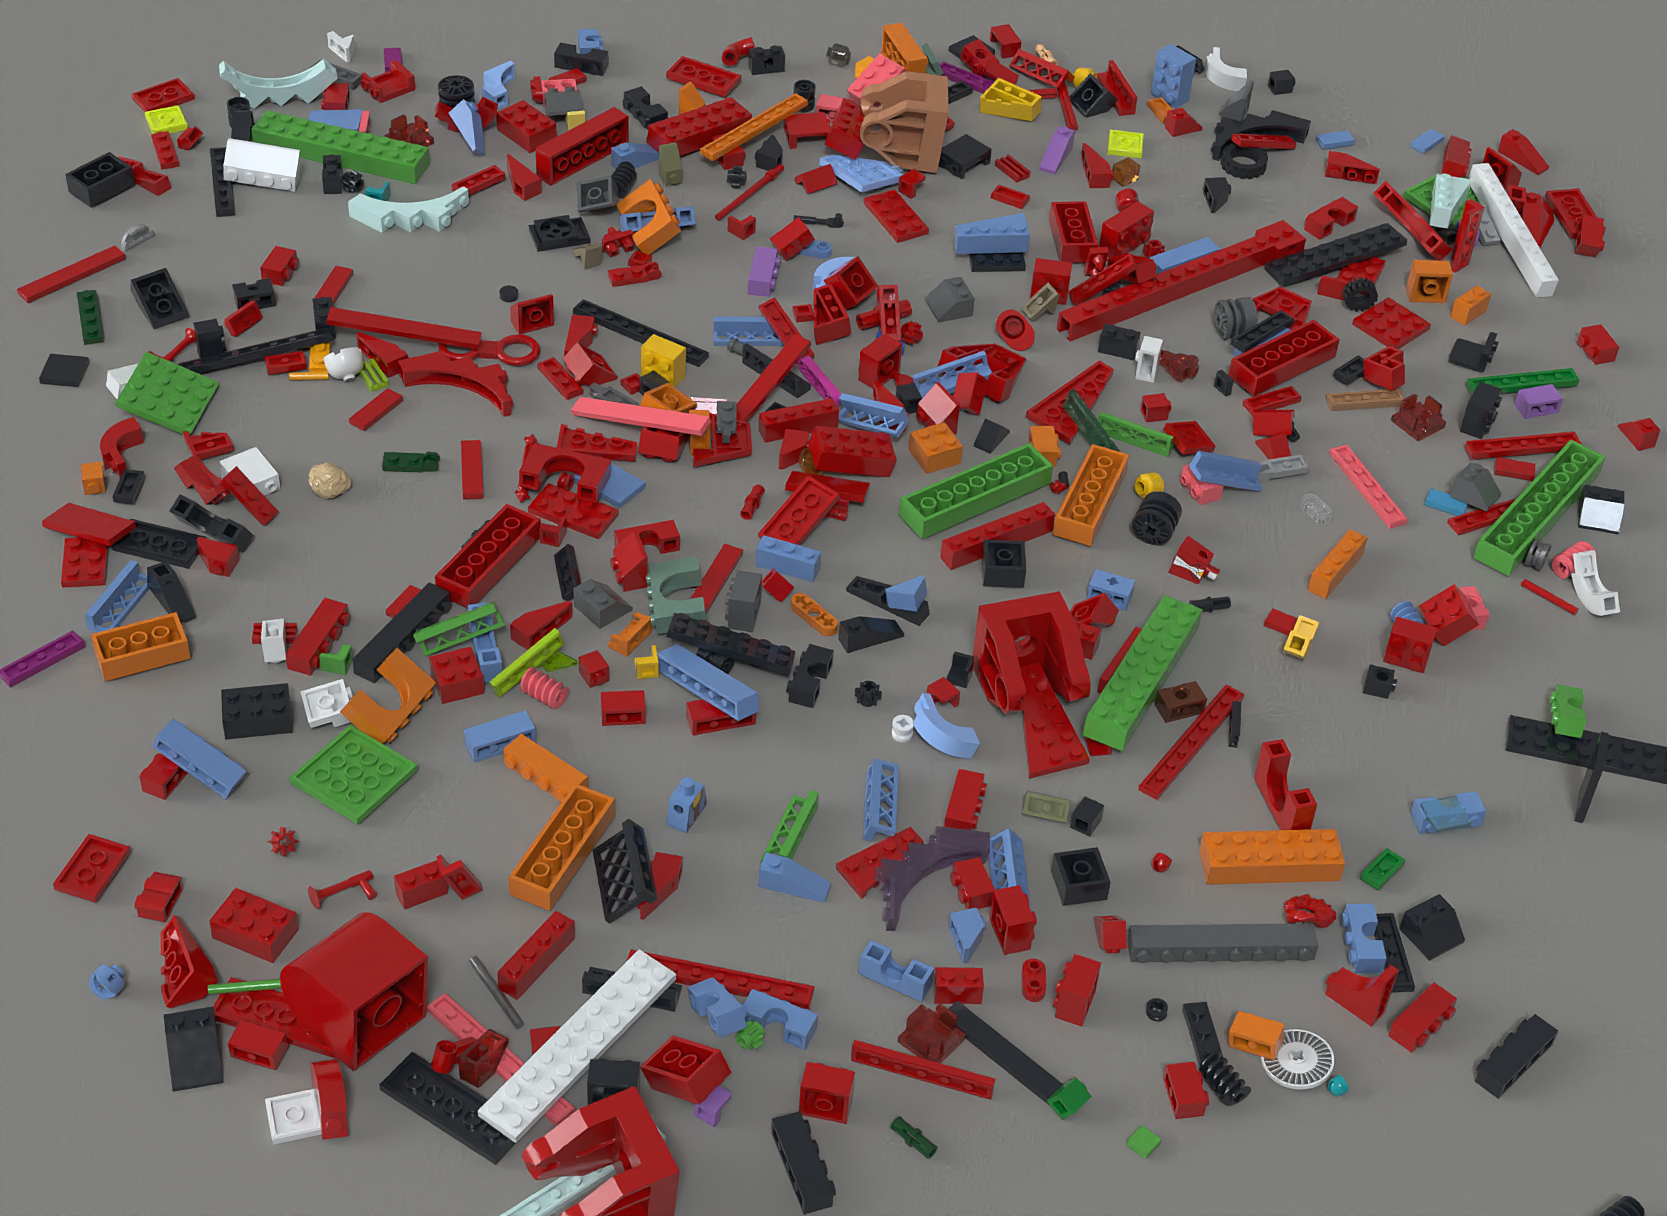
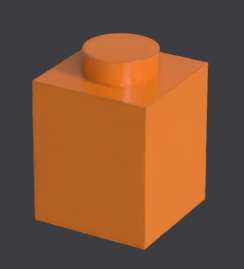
(93, 478)

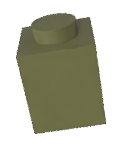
(670, 164)

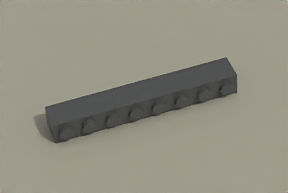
(1222, 942)

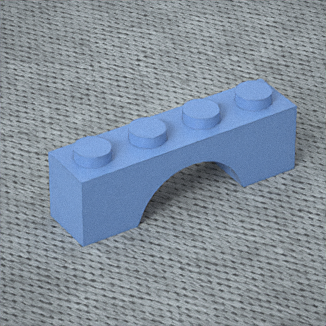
(636, 221)
(485, 648)

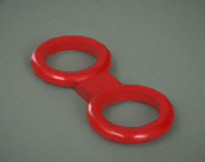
(495, 349)

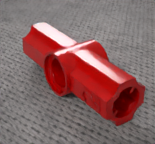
(871, 317)

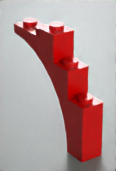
(462, 373)

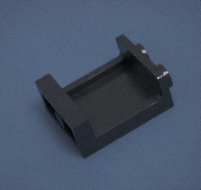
(963, 154)

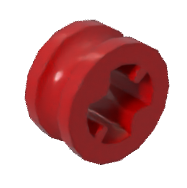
(565, 481)

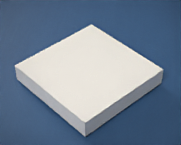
(293, 1116)

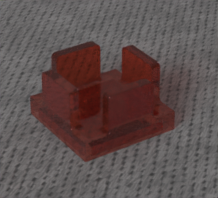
(410, 133)
(1419, 419)
(931, 1033)

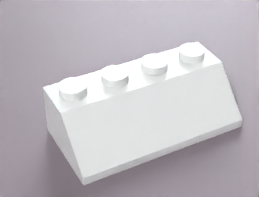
(262, 165)

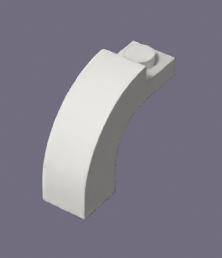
(1222, 74)
(1589, 587)

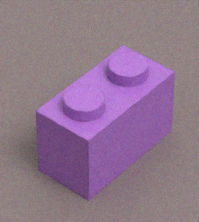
(1538, 401)

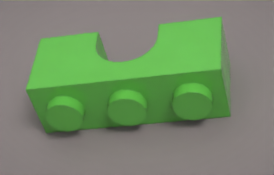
(1567, 712)

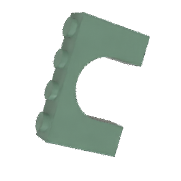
(666, 578)

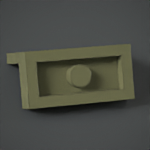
(1046, 806)

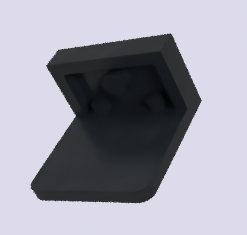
(1474, 354)

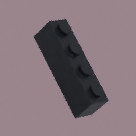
(1515, 1055)
(802, 1162)

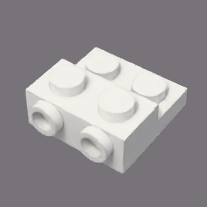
(325, 703)

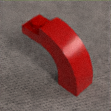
(486, 108)
(117, 440)
(331, 1098)

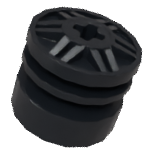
(455, 89)
(1156, 518)

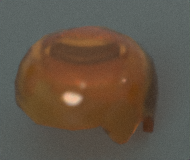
(807, 464)

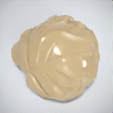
(328, 480)

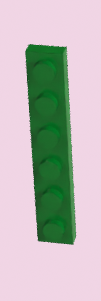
(1519, 381)

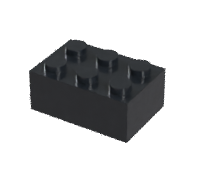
(100, 179)
(256, 711)

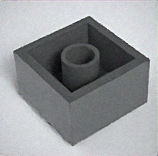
(744, 601)

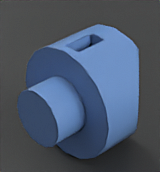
(110, 978)

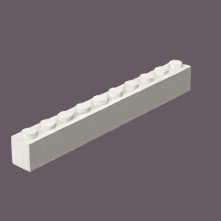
(1513, 231)

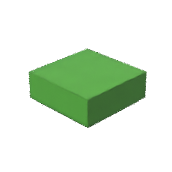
(1143, 1142)

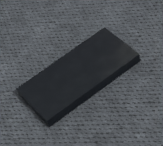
(160, 544)
(1592, 777)

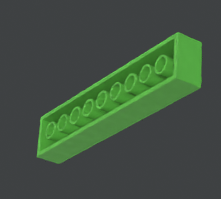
(357, 149)
(1539, 507)
(1142, 673)

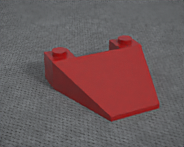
(1002, 362)

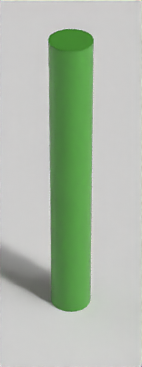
(244, 986)

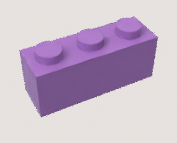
(763, 271)

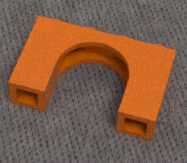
(663, 224)
(412, 686)

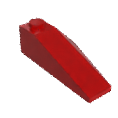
(1537, 216)

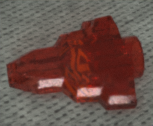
(1180, 365)

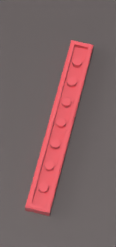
(641, 416)
(463, 1025)

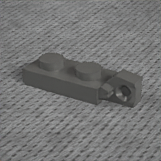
(609, 394)
(726, 419)

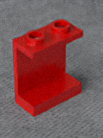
(805, 125)

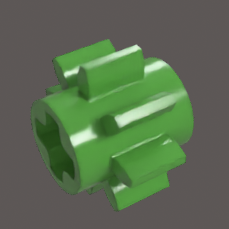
(750, 1036)

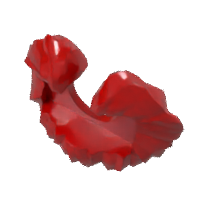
(1323, 915)

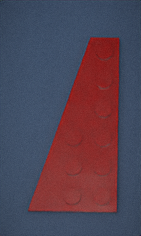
(1089, 387)
(1048, 732)

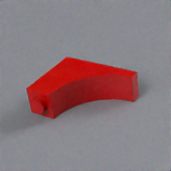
(1362, 995)

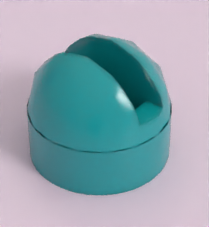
(1338, 1086)

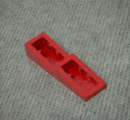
(149, 180)

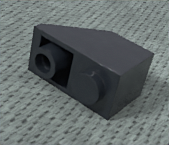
(769, 155)

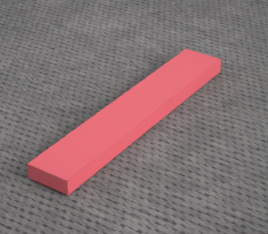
(1368, 486)

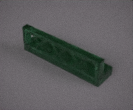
(1087, 421)

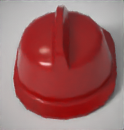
(1015, 330)

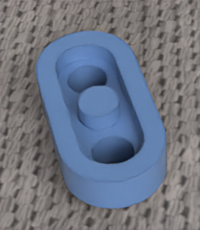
(817, 249)

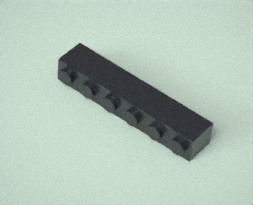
(418, 614)

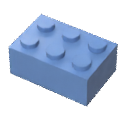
(1173, 75)

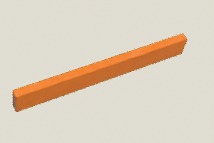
(753, 127)

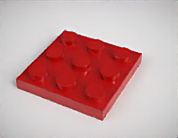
(1391, 323)

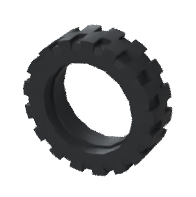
(1244, 170)

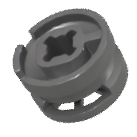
(1538, 554)

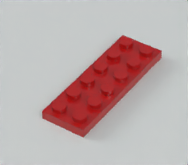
(268, 1010)

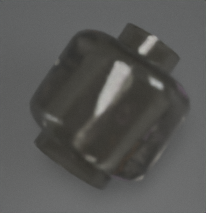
(838, 55)

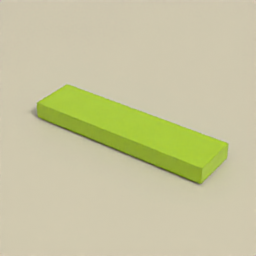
(531, 658)

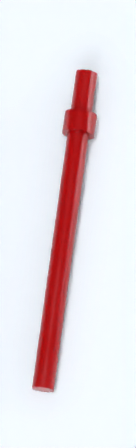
(769, 176)

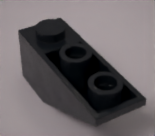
(169, 591)

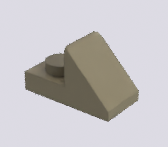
(590, 254)
(1044, 299)

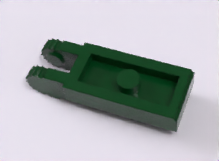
(410, 462)

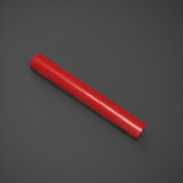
(1550, 597)

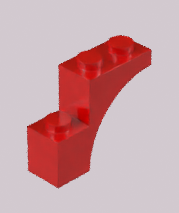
(195, 473)

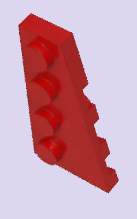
(596, 444)
(860, 867)

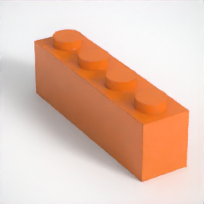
(1337, 564)
(542, 767)

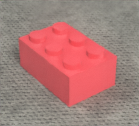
(877, 72)

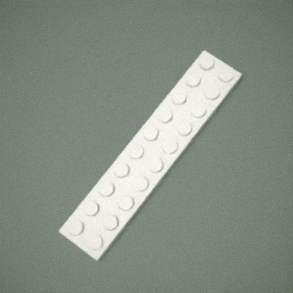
(569, 1050)

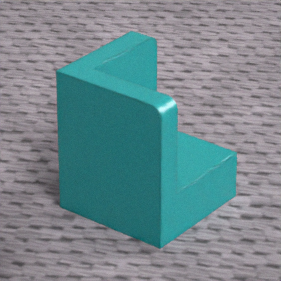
(380, 194)

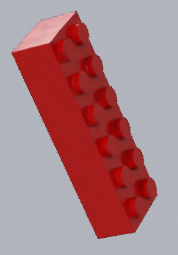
(695, 128)
(581, 146)
(1283, 357)
(489, 555)

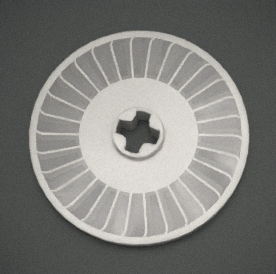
(1300, 1074)

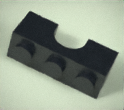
(592, 63)
(638, 104)
(813, 663)

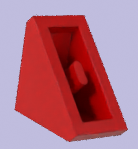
(1274, 446)

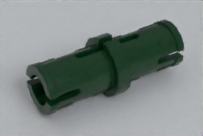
(926, 1147)

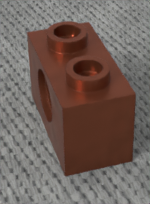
(1180, 701)

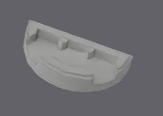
(135, 236)

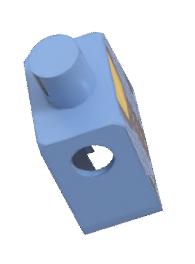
(688, 797)

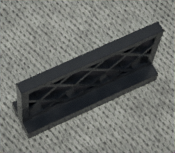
(638, 864)

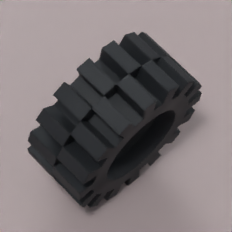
(1360, 302)

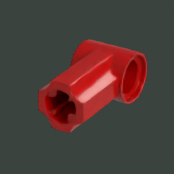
(447, 1054)

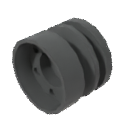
(1234, 317)

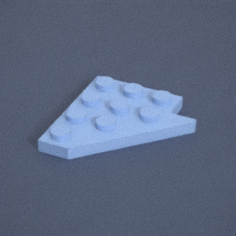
(863, 173)

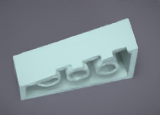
(1447, 198)

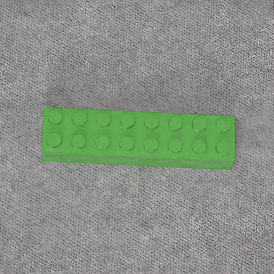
(975, 490)

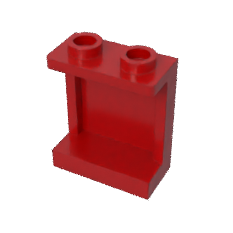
(389, 84)

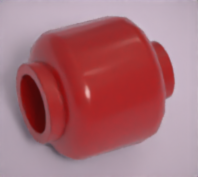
(1126, 198)

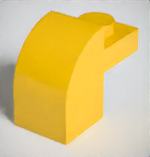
(1301, 637)

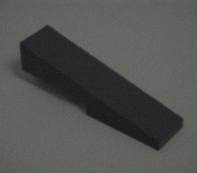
(875, 593)

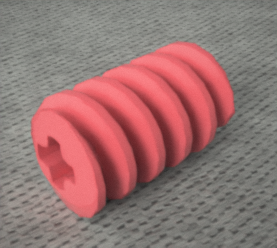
(1564, 564)
(543, 688)

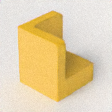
(647, 666)

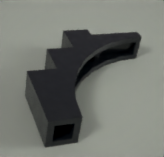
(1274, 124)

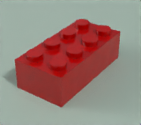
(845, 129)
(1072, 230)
(852, 451)

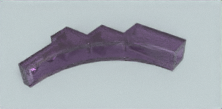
(920, 860)

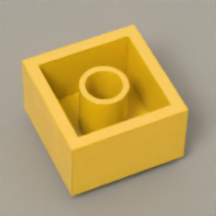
(664, 358)

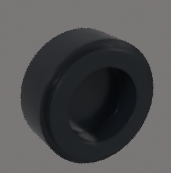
(508, 293)

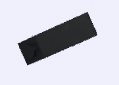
(866, 632)

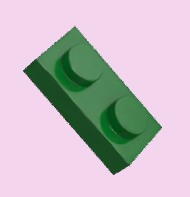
(1382, 869)

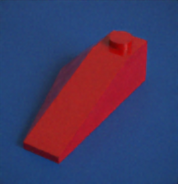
(185, 966)

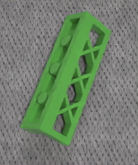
(1136, 434)
(454, 622)
(796, 833)

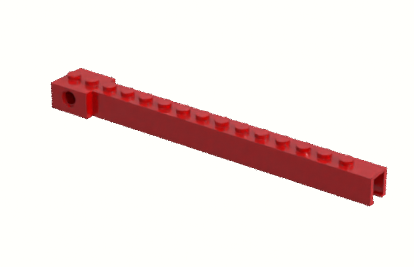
(1119, 305)

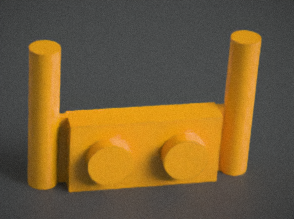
(317, 367)

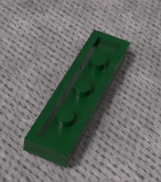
(90, 317)

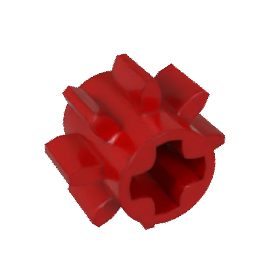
(1153, 248)
(911, 332)
(278, 836)

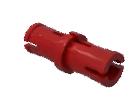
(752, 502)

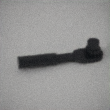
(836, 222)

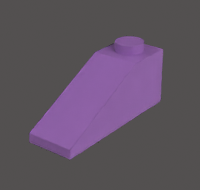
(1057, 150)

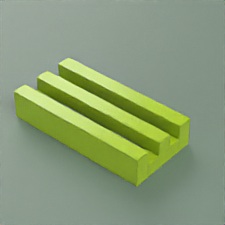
(379, 373)

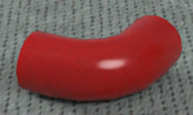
(737, 50)

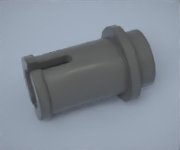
(735, 346)

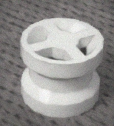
(902, 728)

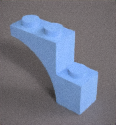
(494, 83)

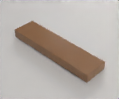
(1364, 399)

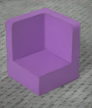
(710, 1108)

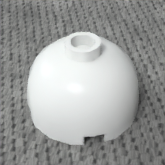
(344, 364)

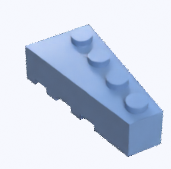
(993, 235)

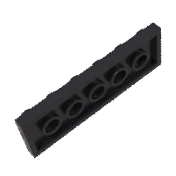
(731, 644)
(445, 1105)

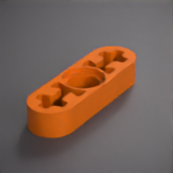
(819, 622)

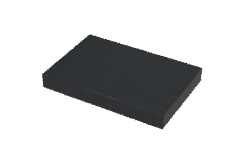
(581, 230)

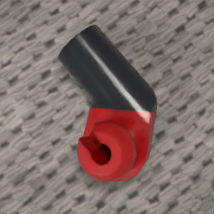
(1060, 485)

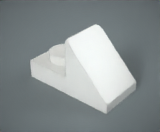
(342, 47)

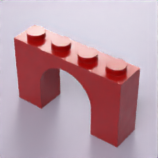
(544, 460)
(1290, 808)

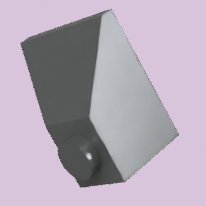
(1238, 104)

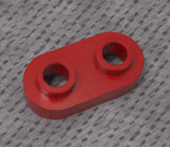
(536, 89)
(1033, 978)

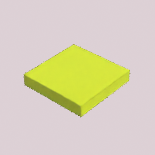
(166, 119)
(1125, 143)

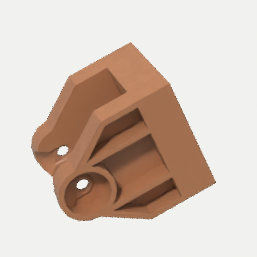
(909, 119)

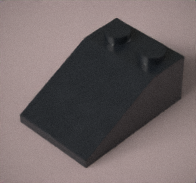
(158, 298)
(193, 1048)

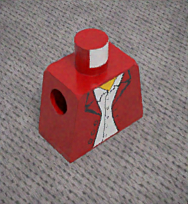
(1193, 562)

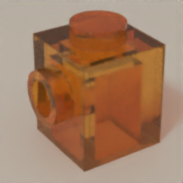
(1126, 171)

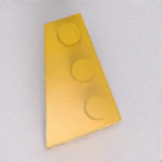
(1010, 101)

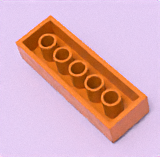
(1091, 495)
(562, 847)
(1271, 856)

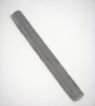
(496, 992)

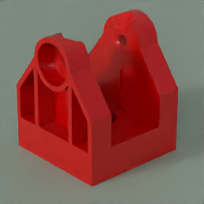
(1050, 640)
(608, 1133)

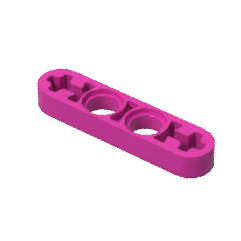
(818, 379)

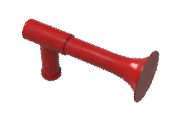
(189, 339)
(361, 879)

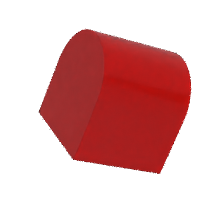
(363, 973)

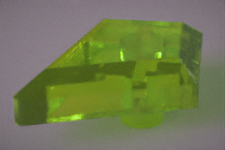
(558, 661)

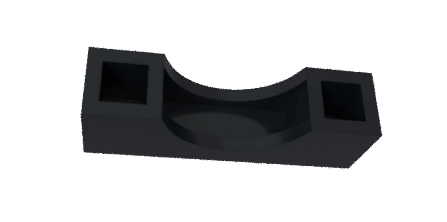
(211, 524)

